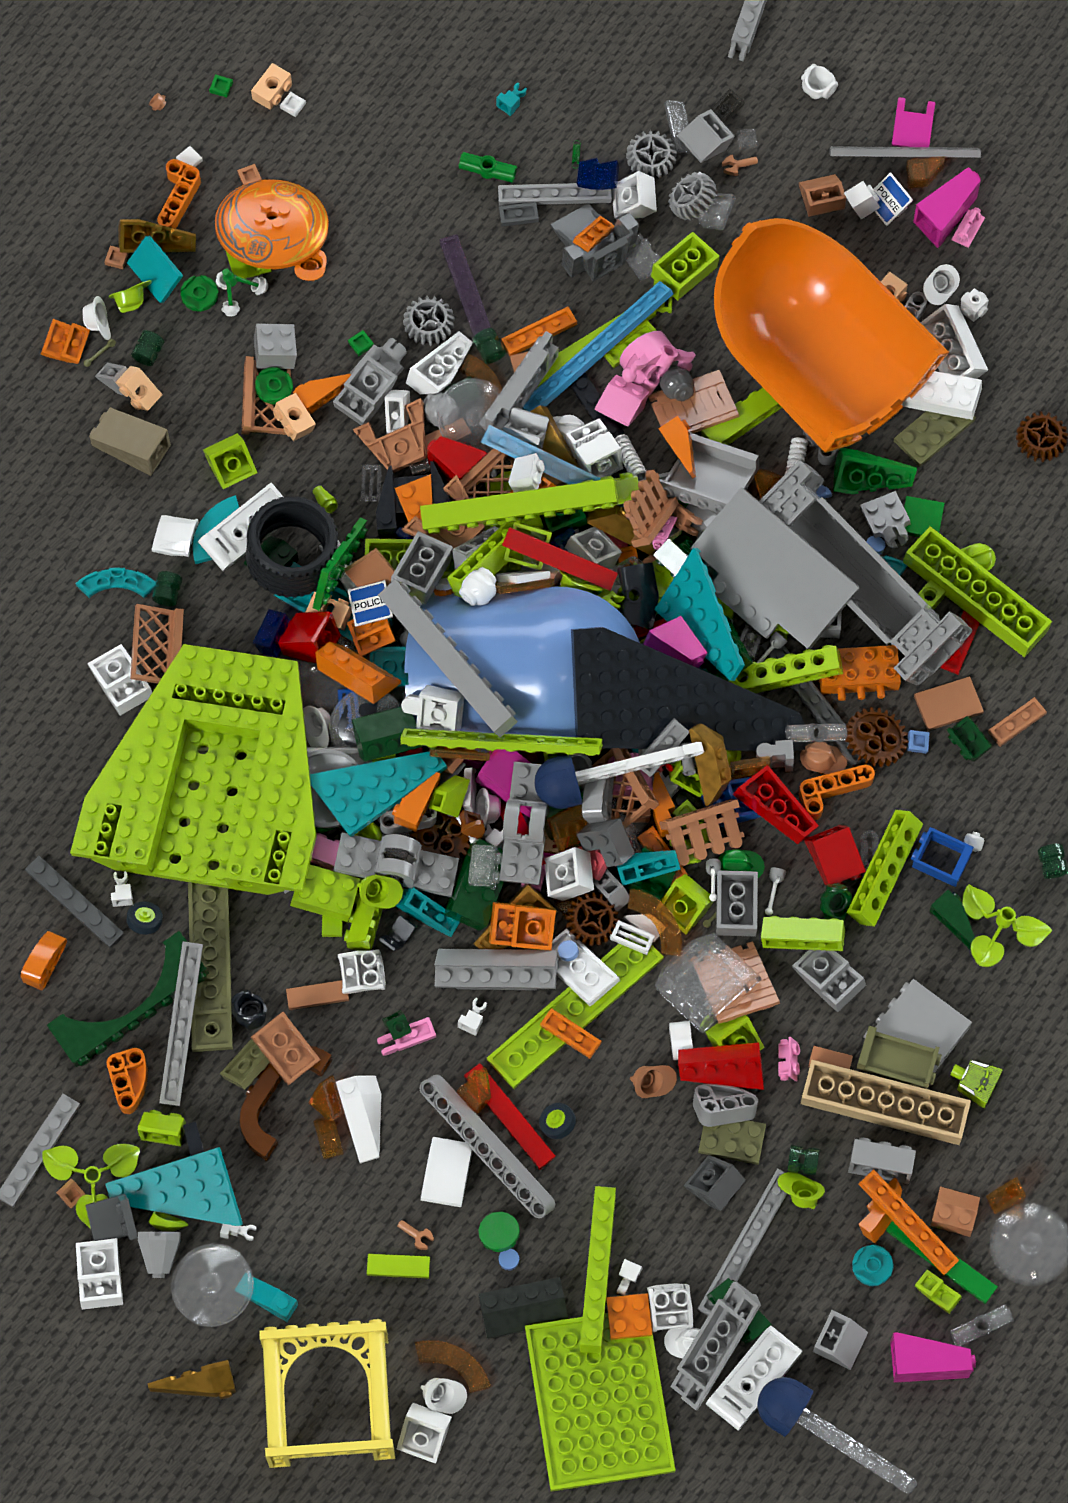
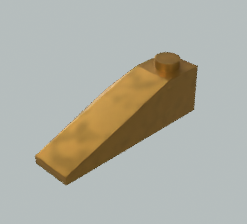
(168, 239)
(554, 441)
(525, 896)
(211, 1381)

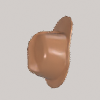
(822, 758)
(653, 1080)

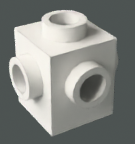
(974, 304)

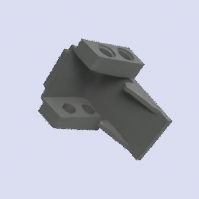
(606, 255)

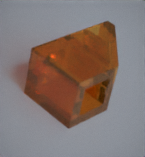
(923, 171)
(476, 1090)

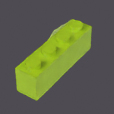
(364, 925)

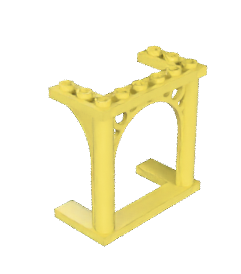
(273, 1342)

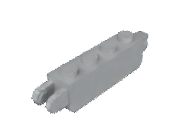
(746, 27)

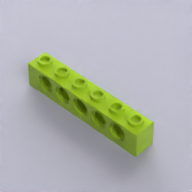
(830, 667)
(885, 868)

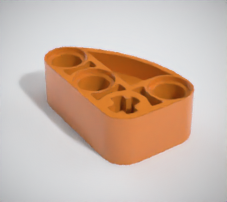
(42, 960)
(133, 1073)

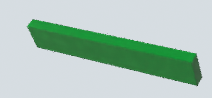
(960, 1273)

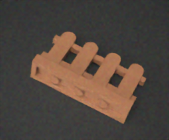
(648, 509)
(711, 824)

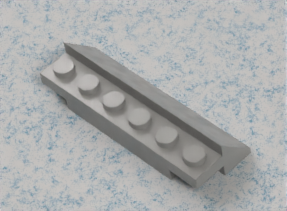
(522, 382)
(496, 969)
(715, 1344)

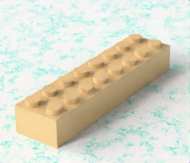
(885, 1102)

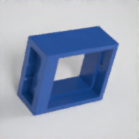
(948, 841)

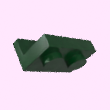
(969, 739)

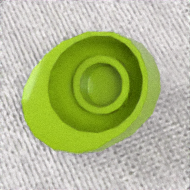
(166, 1222)

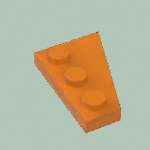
(415, 495)

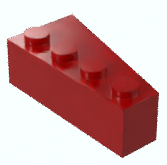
(776, 804)
(723, 1065)

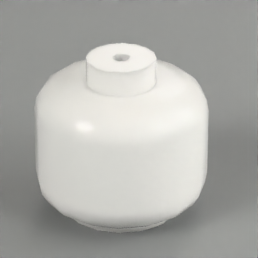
(974, 840)

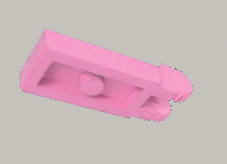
(421, 1032)

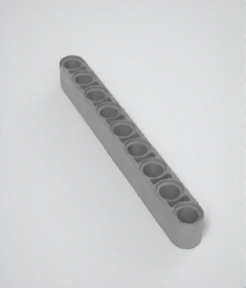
(494, 1152)

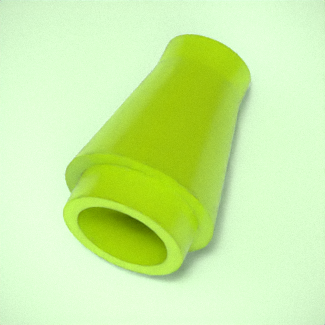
(325, 499)

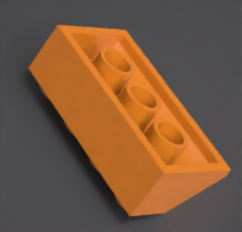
(355, 672)

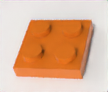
(629, 1316)

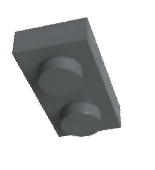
(518, 214)

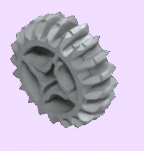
(637, 155)
(692, 196)
(423, 333)

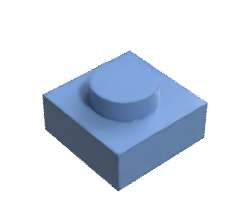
(918, 741)

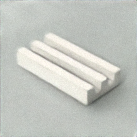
(644, 950)

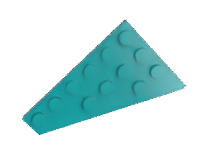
(695, 600)
(369, 790)
(186, 1188)

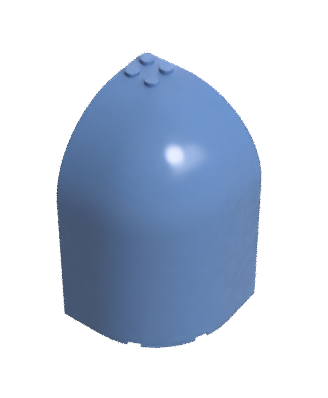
(520, 648)

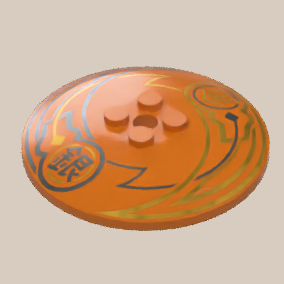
(276, 243)

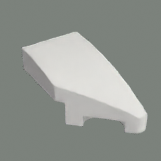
(643, 923)

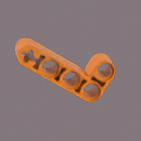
(175, 199)
(838, 786)

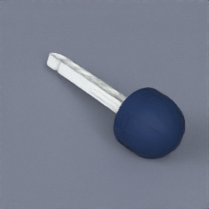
(559, 783)

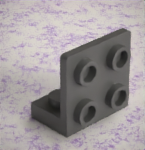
(111, 1218)

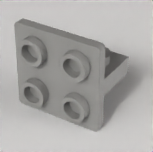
(527, 426)

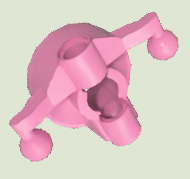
(650, 358)

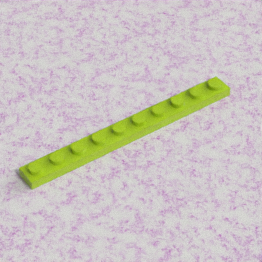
(509, 742)

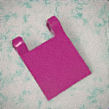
(912, 128)

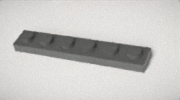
(74, 902)

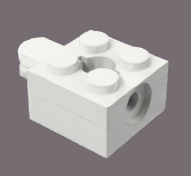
(432, 716)

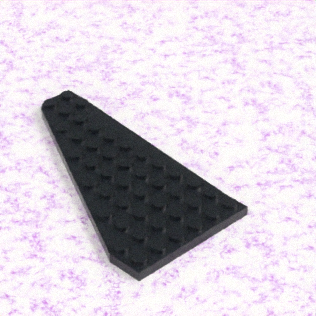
(634, 692)

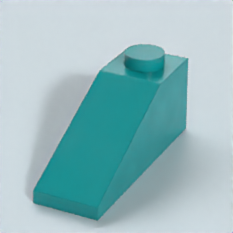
(648, 865)
(426, 911)
(273, 1300)

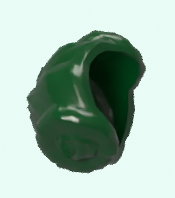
(835, 901)

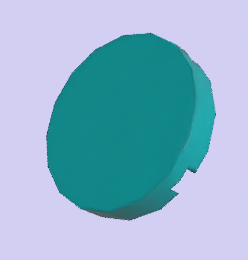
(872, 1265)

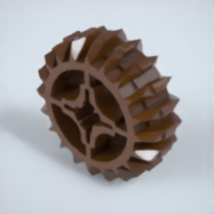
(1057, 441)
(594, 925)

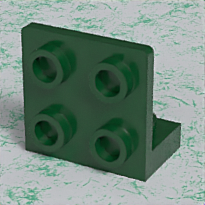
(655, 886)

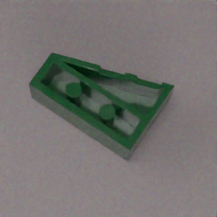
(758, 1323)

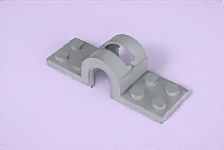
(523, 854)
(365, 857)

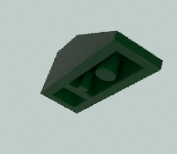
(951, 913)

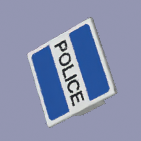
(892, 199)
(367, 605)

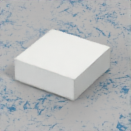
(293, 104)
(190, 157)

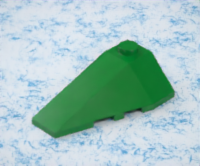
(864, 471)

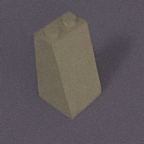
(131, 440)

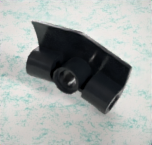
(642, 582)

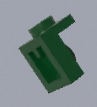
(397, 1025)

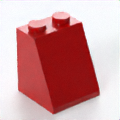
(453, 457)
(308, 634)
(835, 855)

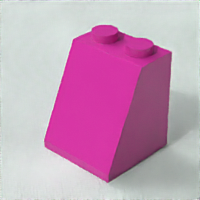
(677, 641)

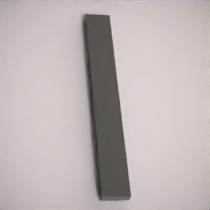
(815, 703)

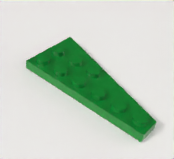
(335, 566)

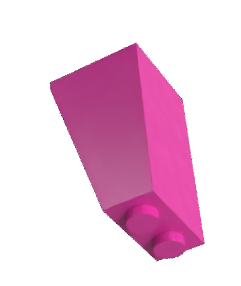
(946, 206)
(497, 775)
(928, 1359)

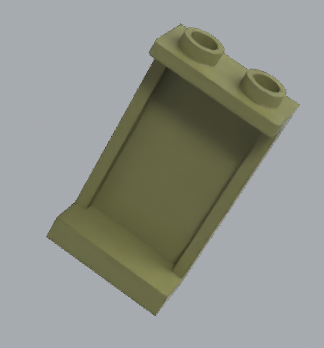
(898, 1059)

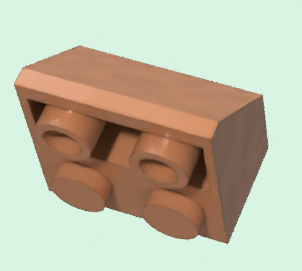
(823, 195)

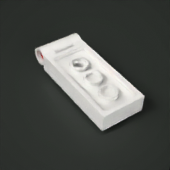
(947, 395)
(222, 542)
(764, 1362)

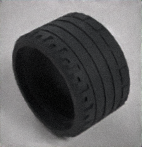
(285, 513)

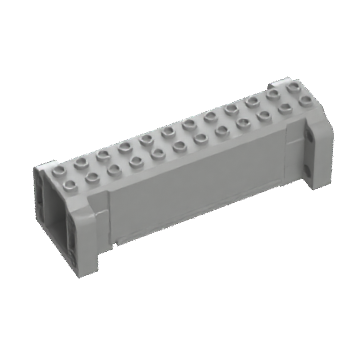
(884, 596)

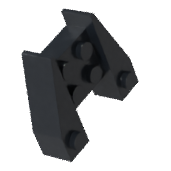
(389, 507)

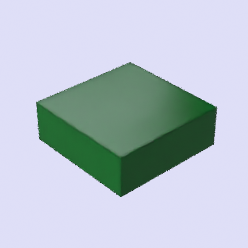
(221, 86)
(360, 343)

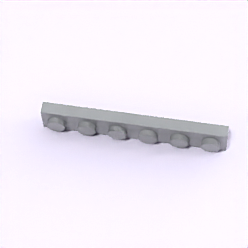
(551, 194)
(32, 1157)

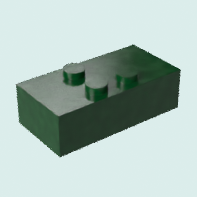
(472, 903)

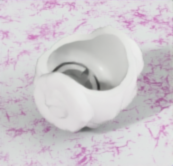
(818, 82)
(478, 587)

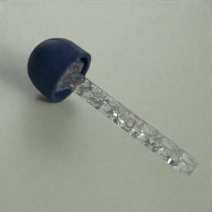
(784, 1403)

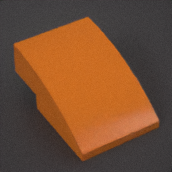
(522, 926)

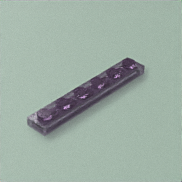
(464, 284)

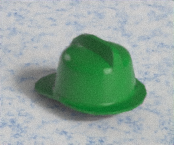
(742, 861)

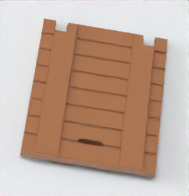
(703, 408)
(759, 997)

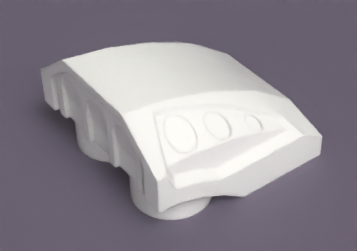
(174, 536)
(362, 971)
(670, 1306)

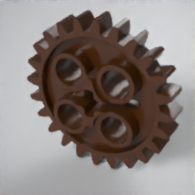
(876, 737)
(458, 842)

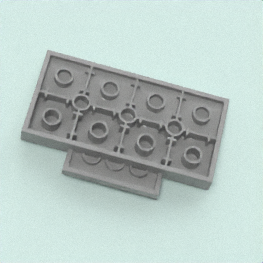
(772, 572)

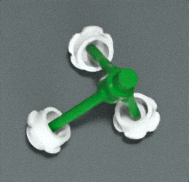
(227, 280)

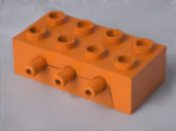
(864, 671)

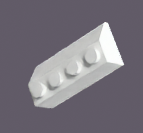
(953, 333)

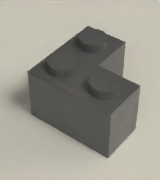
(609, 838)

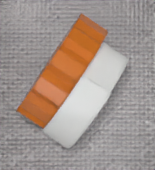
(443, 588)

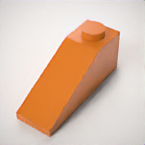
(319, 392)
(680, 441)
(415, 804)

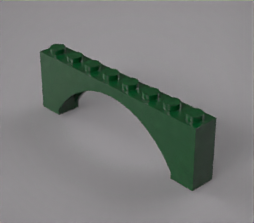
(85, 1039)

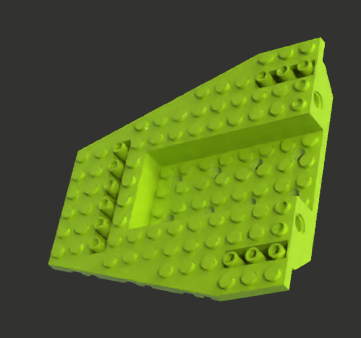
(144, 793)

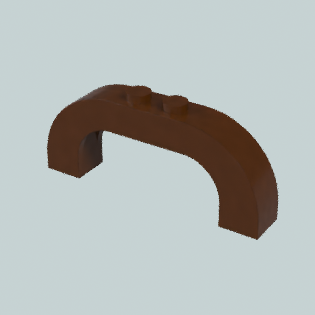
(257, 1097)

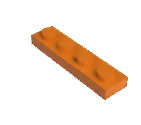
(528, 335)

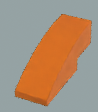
(665, 802)
(877, 1220)

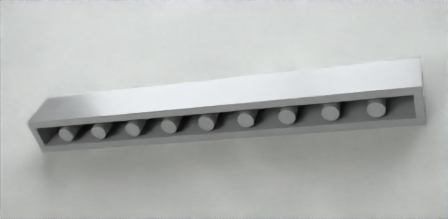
(447, 658)

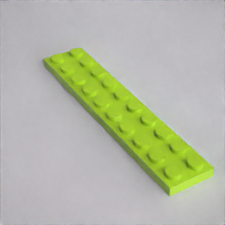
(535, 1045)

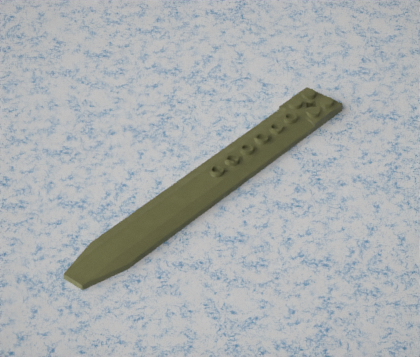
(211, 927)

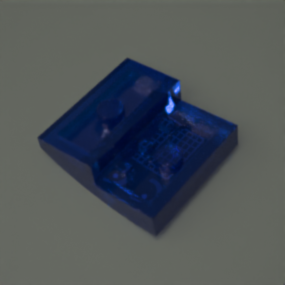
(598, 176)

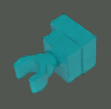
(511, 100)

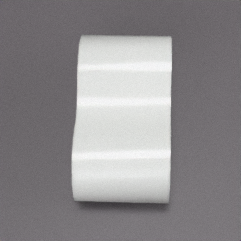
(680, 1037)

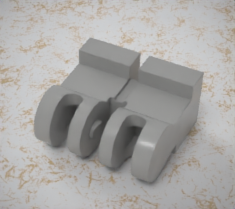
(780, 754)

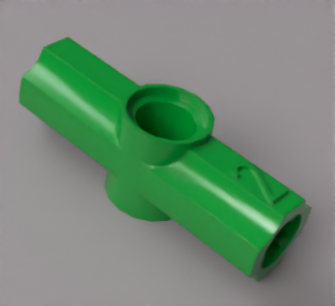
(498, 169)

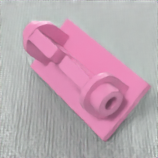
(968, 227)
(664, 533)
(790, 1068)

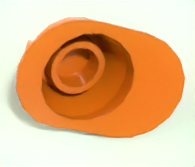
(312, 268)

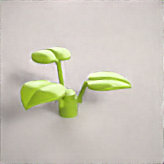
(987, 951)
(62, 1159)

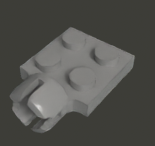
(388, 356)
(887, 518)

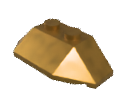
(617, 525)
(712, 764)

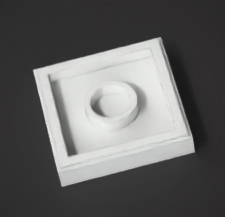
(523, 576)
(470, 798)

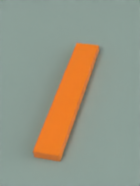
(908, 1222)

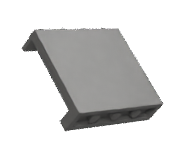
(719, 474)
(923, 1020)

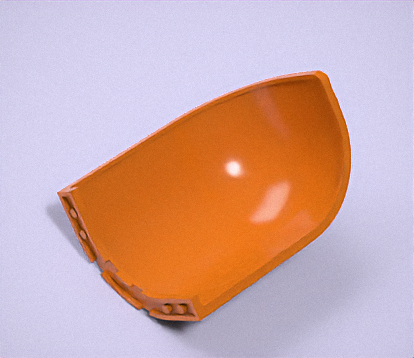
(820, 331)

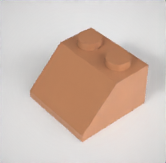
(955, 1211)

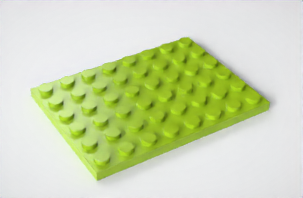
(598, 1410)

